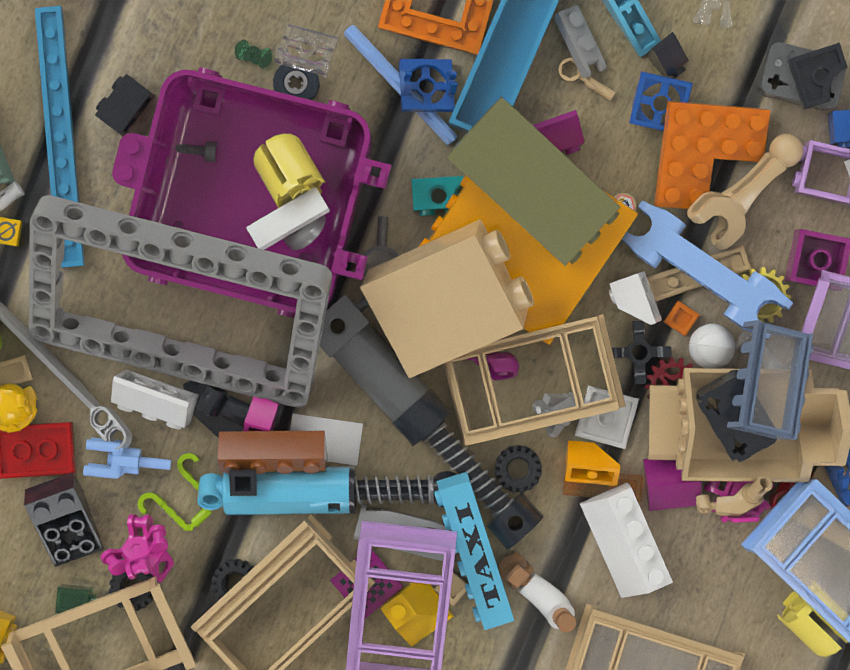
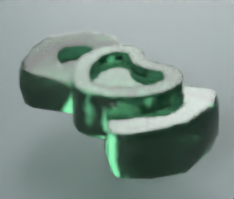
(252, 54)

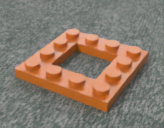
(461, 36)

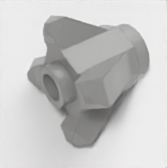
(554, 402)

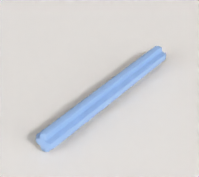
(392, 76)

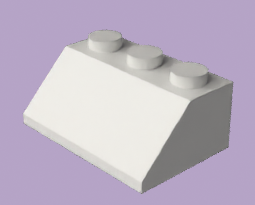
(153, 399)

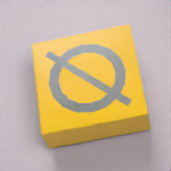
(10, 231)

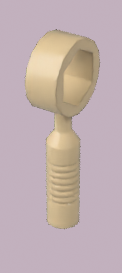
(589, 81)

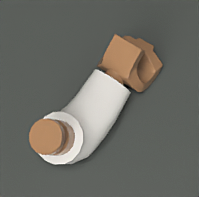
(542, 594)

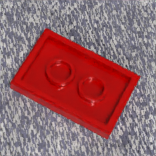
(38, 451)

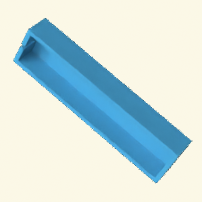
(503, 58)

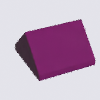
(666, 486)

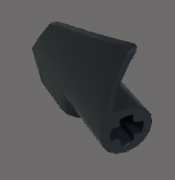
(217, 408)

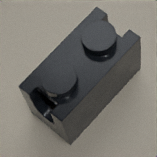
(123, 104)

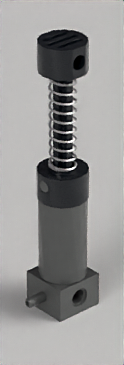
(417, 411)

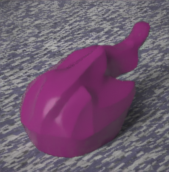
(501, 365)

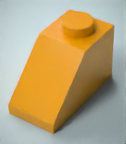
(590, 464)

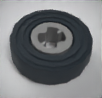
(282, 80)

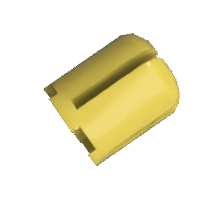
(286, 168)
(797, 619)

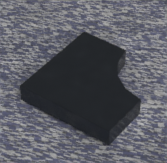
(815, 72)

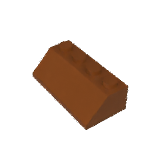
(272, 451)

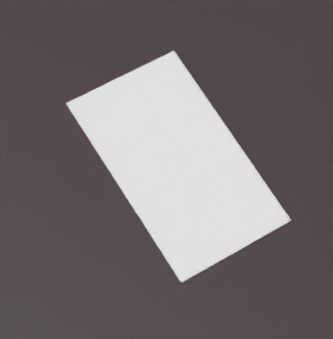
(342, 437)

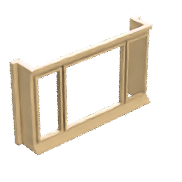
(547, 419)
(19, 660)

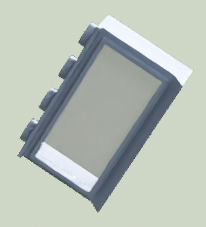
(773, 381)

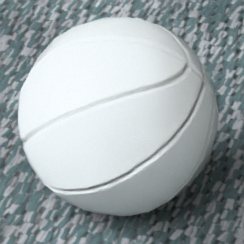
(712, 346)

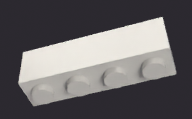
(626, 542)

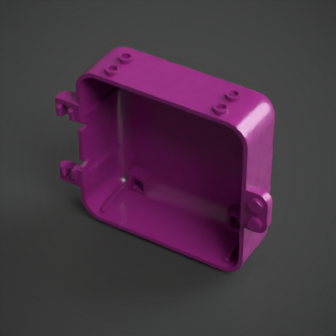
(230, 194)

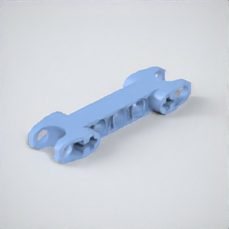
(665, 243)

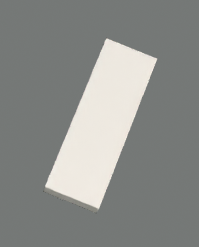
(288, 219)

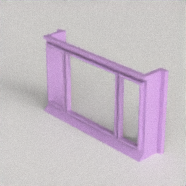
(402, 538)

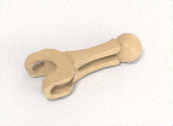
(734, 202)

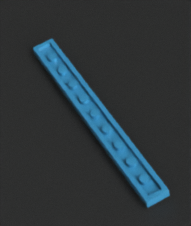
(58, 116)

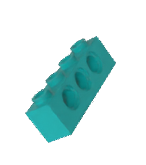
(424, 187)

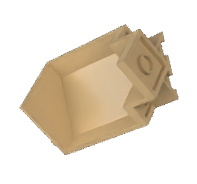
(684, 434)

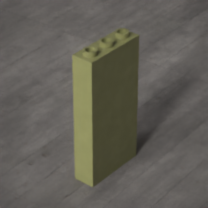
(534, 182)

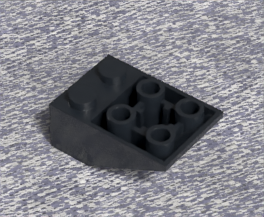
(63, 519)

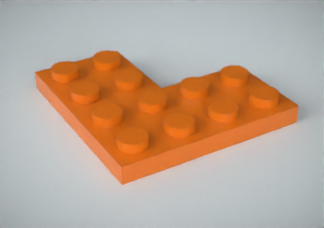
(697, 136)

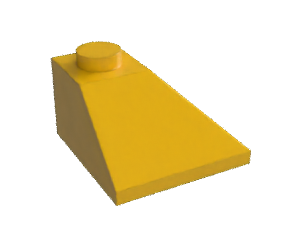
(413, 611)

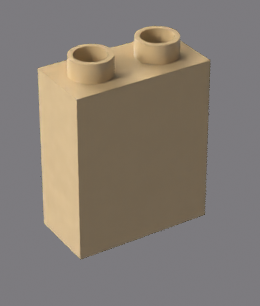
(447, 297)

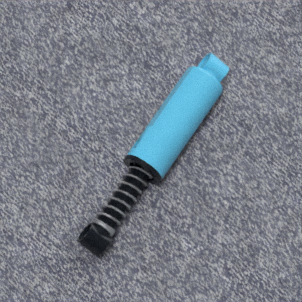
(313, 493)

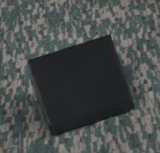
(243, 482)

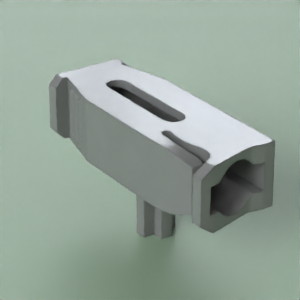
(399, 518)

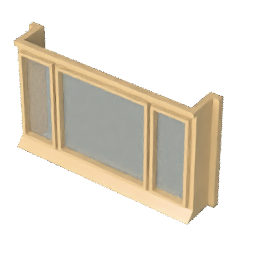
(623, 644)

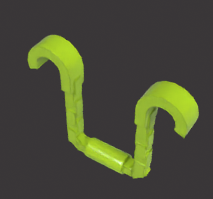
(199, 518)

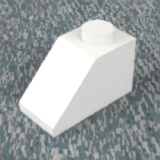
(635, 298)

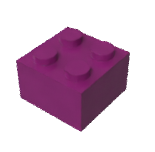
(813, 253)

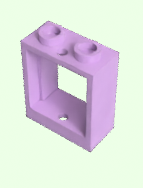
(800, 176)

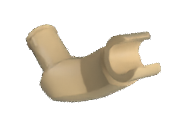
(743, 501)

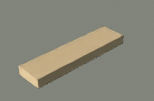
(675, 281)

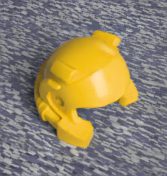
(16, 407)

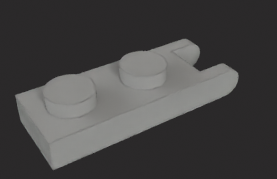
(579, 40)

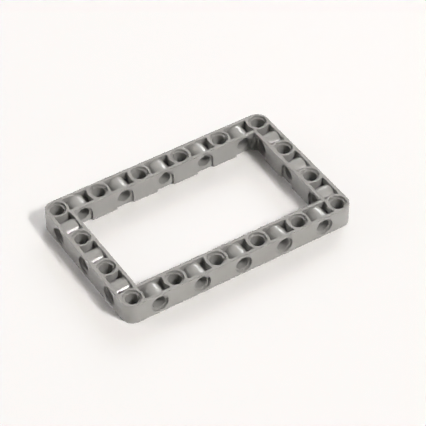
(309, 282)

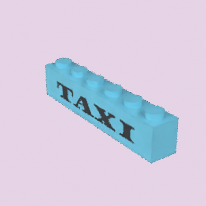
(475, 551)

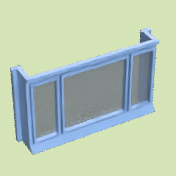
(809, 548)

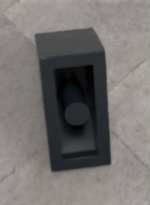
(668, 57)

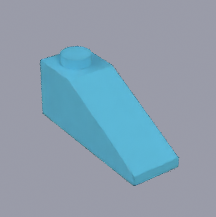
(634, 24)

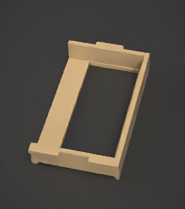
(261, 578)

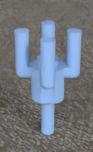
(120, 460)

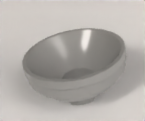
(305, 235)

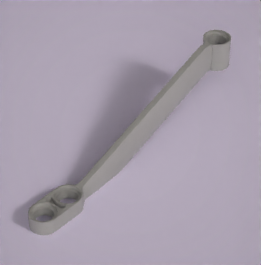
(69, 379)

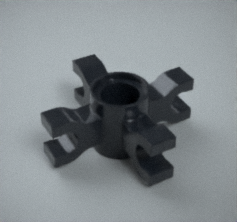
(639, 374)

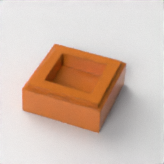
(681, 318)

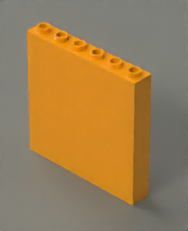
(553, 285)

